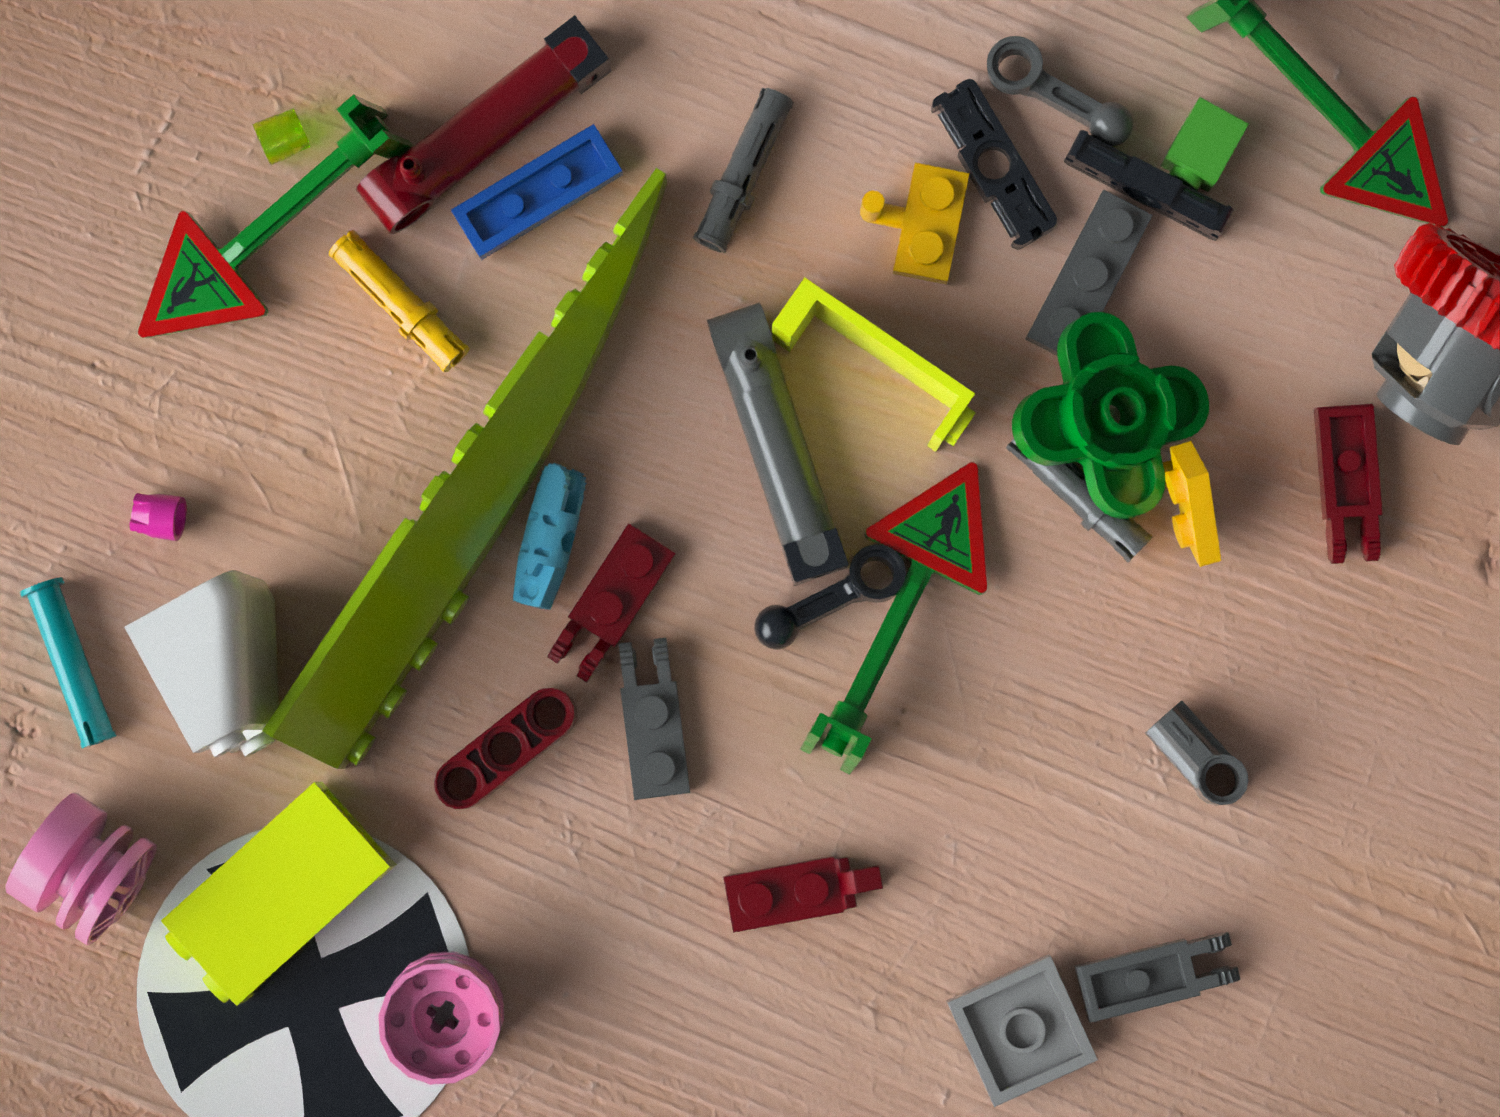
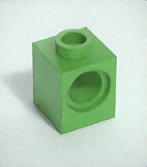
(1203, 145)

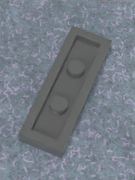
(1090, 268)

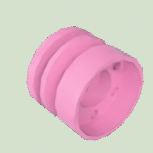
(75, 864)
(434, 1050)

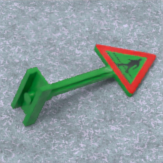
(1389, 166)
(202, 283)
(938, 536)

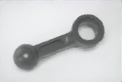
(1106, 121)

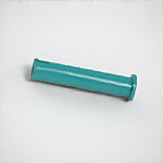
(69, 662)

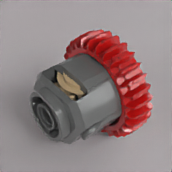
(1446, 337)

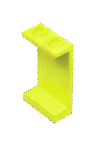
(813, 301)
(276, 894)

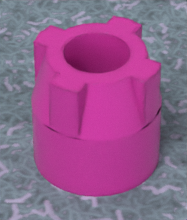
(159, 516)

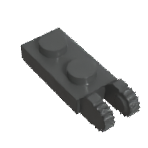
(653, 727)
(1150, 977)

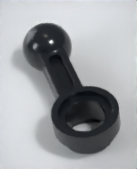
(779, 625)

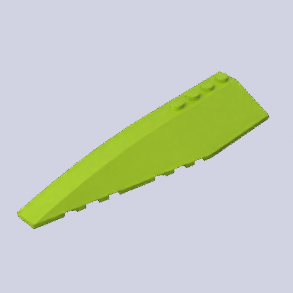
(432, 559)

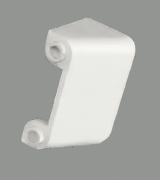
(215, 662)

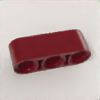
(478, 754)

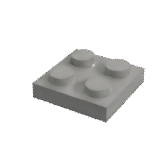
(1022, 1030)

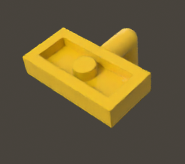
(926, 223)
(1191, 489)

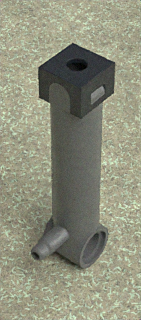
(777, 444)

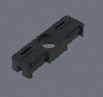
(977, 130)
(1148, 186)

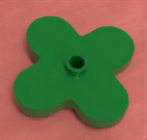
(1076, 422)

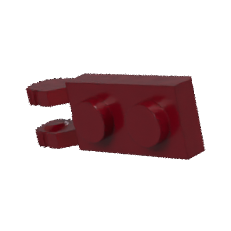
(1349, 477)
(614, 597)

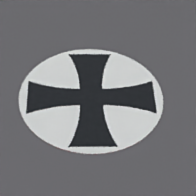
(313, 1026)

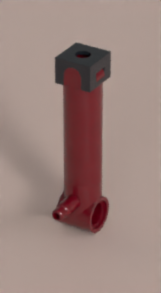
(408, 184)

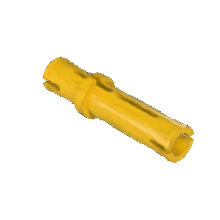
(390, 292)

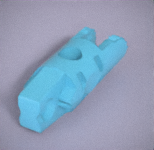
(549, 536)

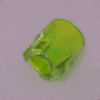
(281, 136)

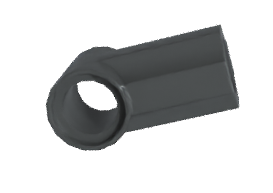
(1194, 751)

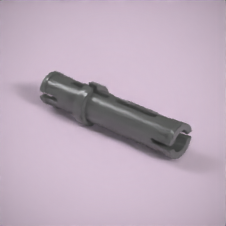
(734, 190)
(1070, 485)

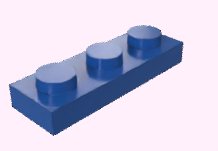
(537, 192)

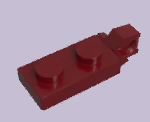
(796, 891)

